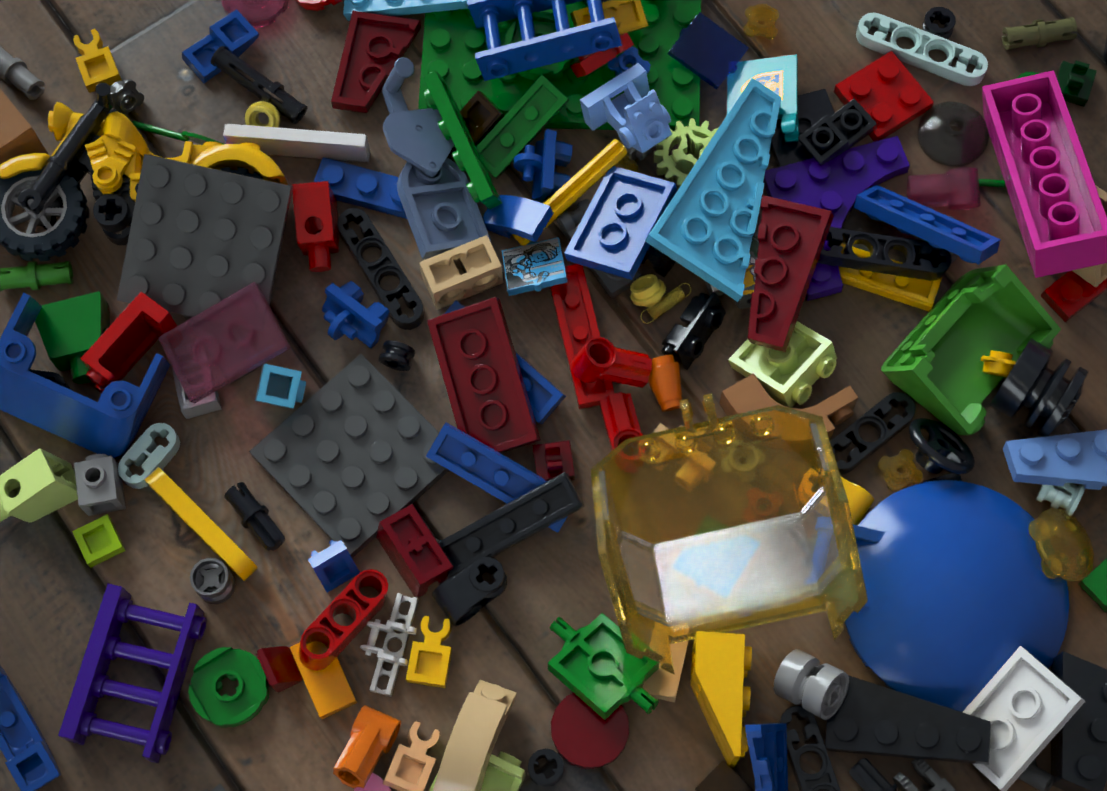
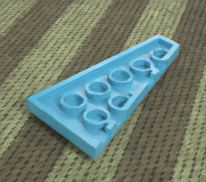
(719, 202)

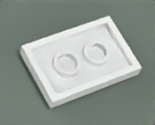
(1025, 714)

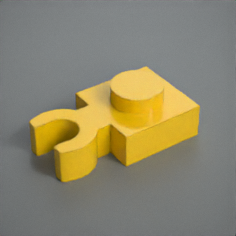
(96, 62)
(430, 660)

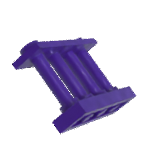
(107, 646)

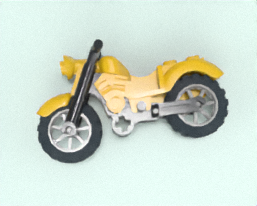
(113, 155)

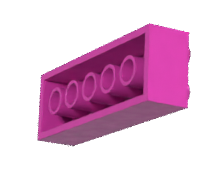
(1046, 174)

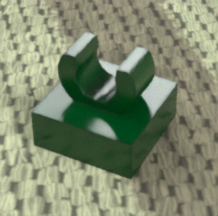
(1076, 81)

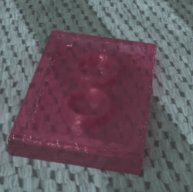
(224, 342)

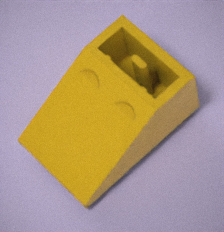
(717, 679)

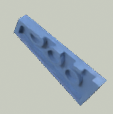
(1060, 459)

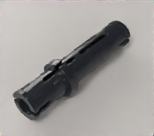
(228, 61)

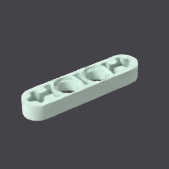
(923, 42)

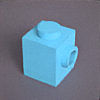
(280, 386)

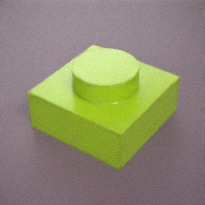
(98, 541)

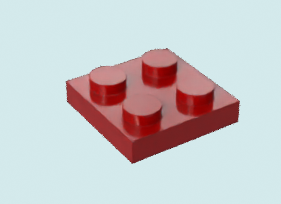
(886, 94)

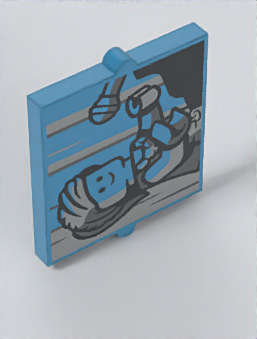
(534, 266)

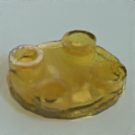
(1062, 545)

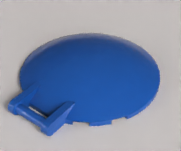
(952, 591)

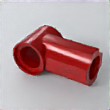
(611, 364)
(619, 418)

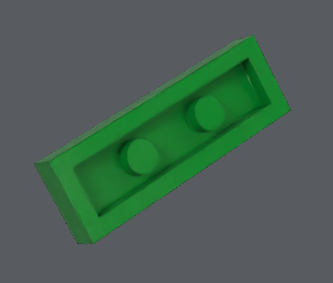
(520, 125)

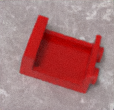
(126, 341)

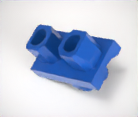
(539, 165)
(350, 317)

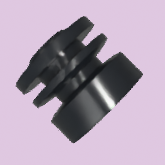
(1039, 388)

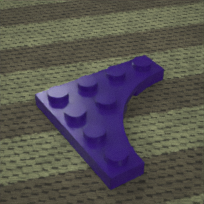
(835, 189)

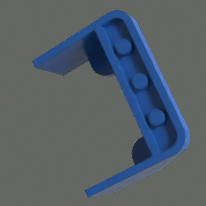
(97, 426)

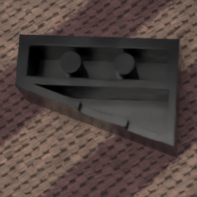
(1081, 744)

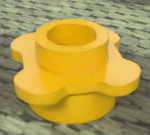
(998, 363)

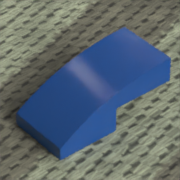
(232, 32)
(518, 217)

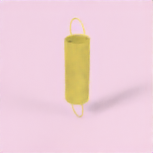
(666, 303)

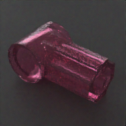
(954, 189)

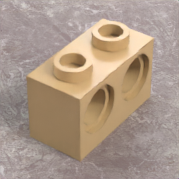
(461, 272)

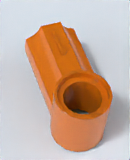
(369, 738)

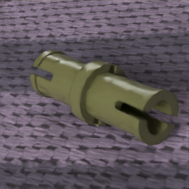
(1039, 33)

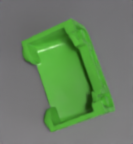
(943, 353)

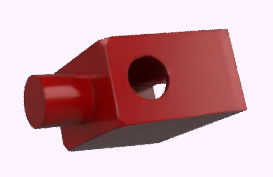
(316, 212)

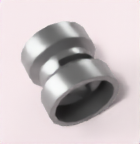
(208, 574)

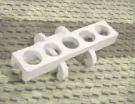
(384, 654)

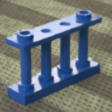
(540, 50)

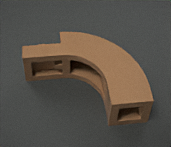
(750, 396)

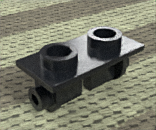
(704, 316)

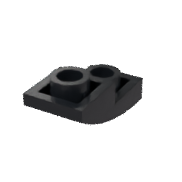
(837, 133)

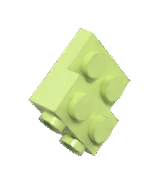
(791, 373)

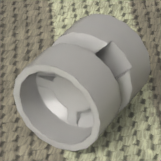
(813, 685)

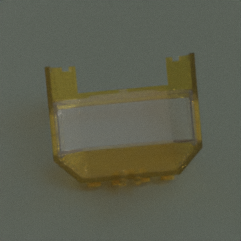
(724, 528)

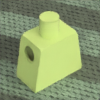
(36, 487)

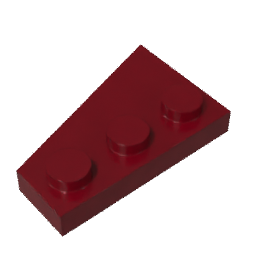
(369, 56)

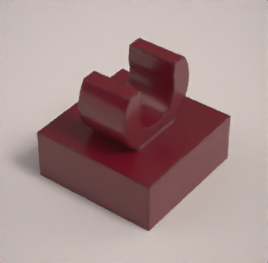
(553, 459)

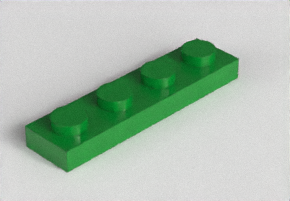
(466, 152)

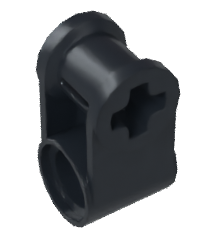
(467, 592)

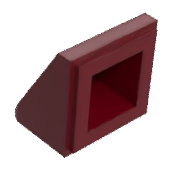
(279, 667)

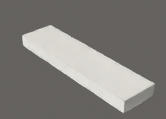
(301, 142)

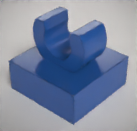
(333, 565)

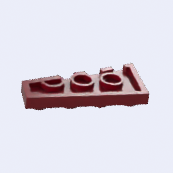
(788, 253)

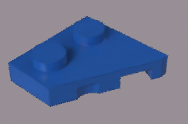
(768, 755)

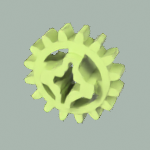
(689, 139)

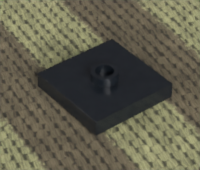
(811, 109)

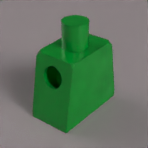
(71, 329)

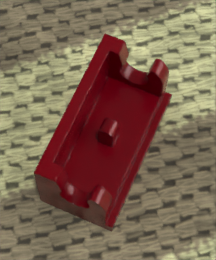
(413, 550)

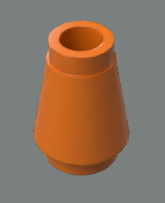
(666, 382)

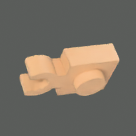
(411, 765)

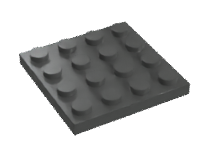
(201, 235)
(352, 455)

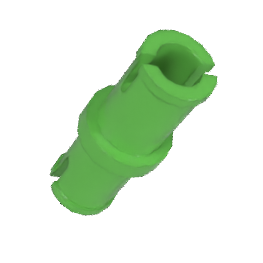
(36, 275)

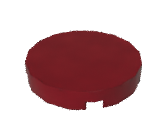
(586, 737)

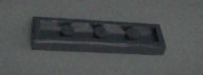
(512, 523)

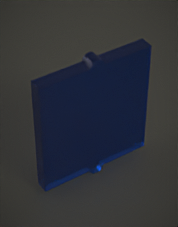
(708, 50)

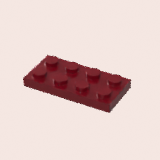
(484, 376)

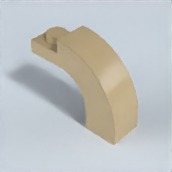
(474, 738)

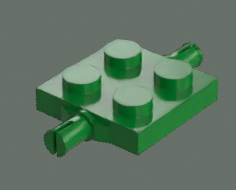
(600, 668)

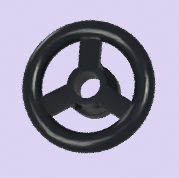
(938, 452)

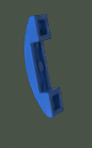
(23, 742)

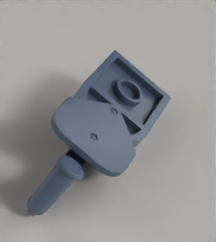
(430, 183)

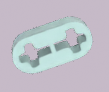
(143, 452)

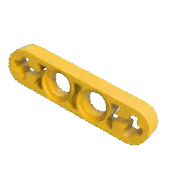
(201, 523)

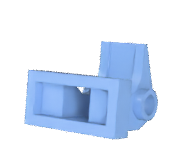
(634, 114)

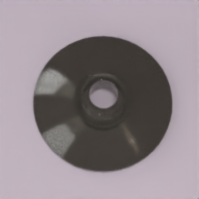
(952, 146)

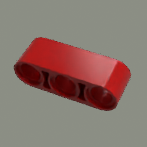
(348, 602)

